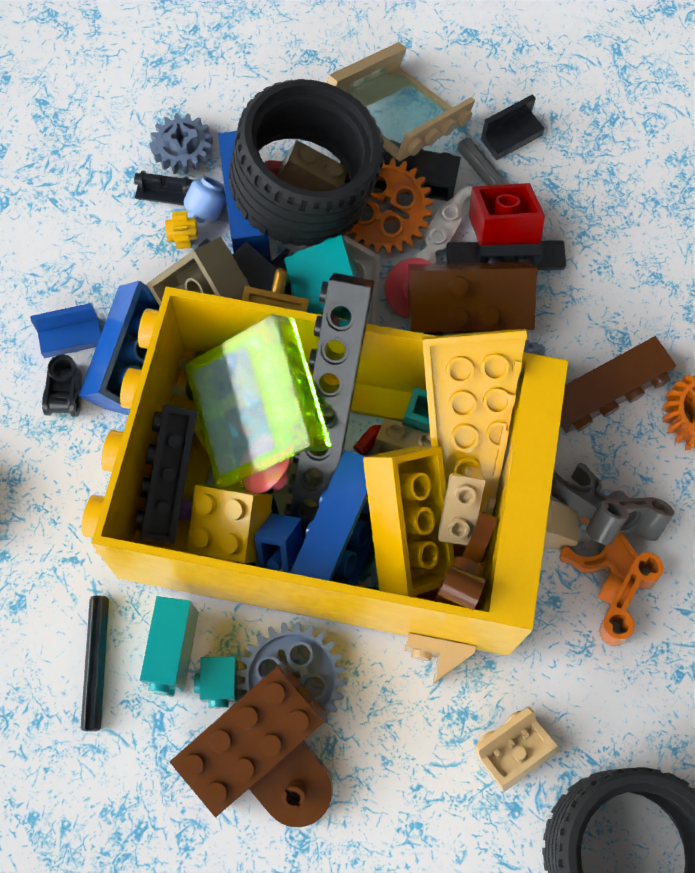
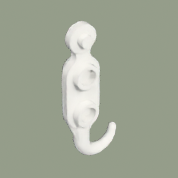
(444, 225)

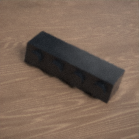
(437, 168)

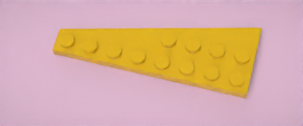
(472, 401)

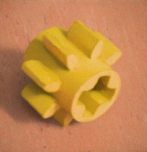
(181, 229)

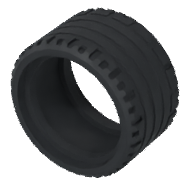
(318, 115)
(574, 810)

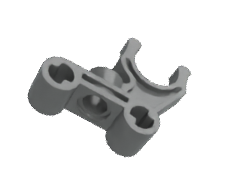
(613, 512)

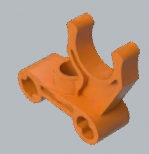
(623, 580)

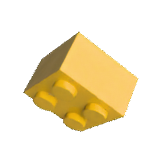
(226, 522)

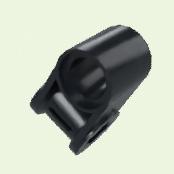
(62, 392)

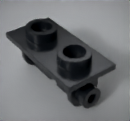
(161, 188)

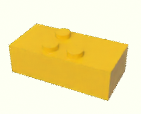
(405, 513)

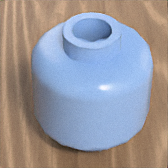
(205, 199)

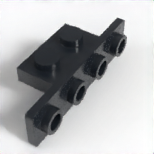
(544, 256)

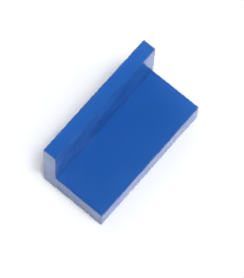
(67, 330)

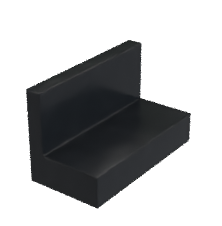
(511, 128)

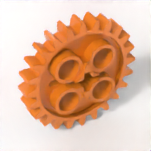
(397, 182)

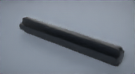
(94, 664)

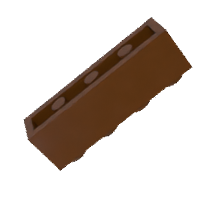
(614, 383)

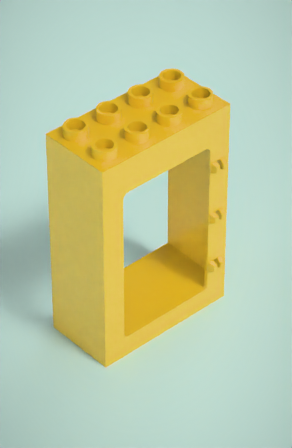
(384, 384)

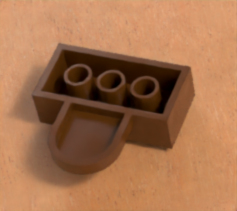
(262, 750)

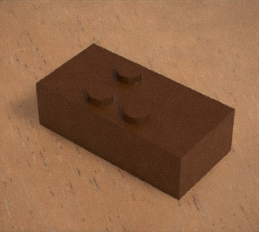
(471, 296)

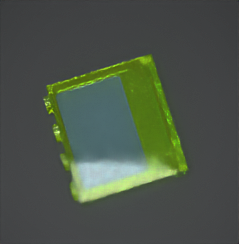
(256, 401)

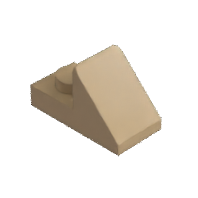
(448, 653)

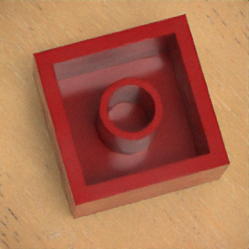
(506, 214)

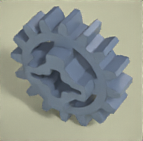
(196, 143)

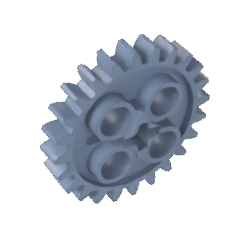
(320, 665)

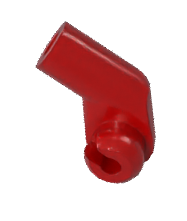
(367, 440)

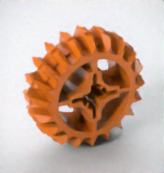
(681, 395)

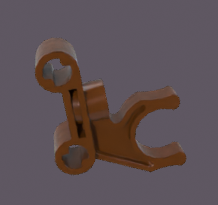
(465, 576)

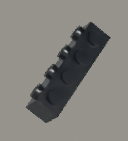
(167, 475)

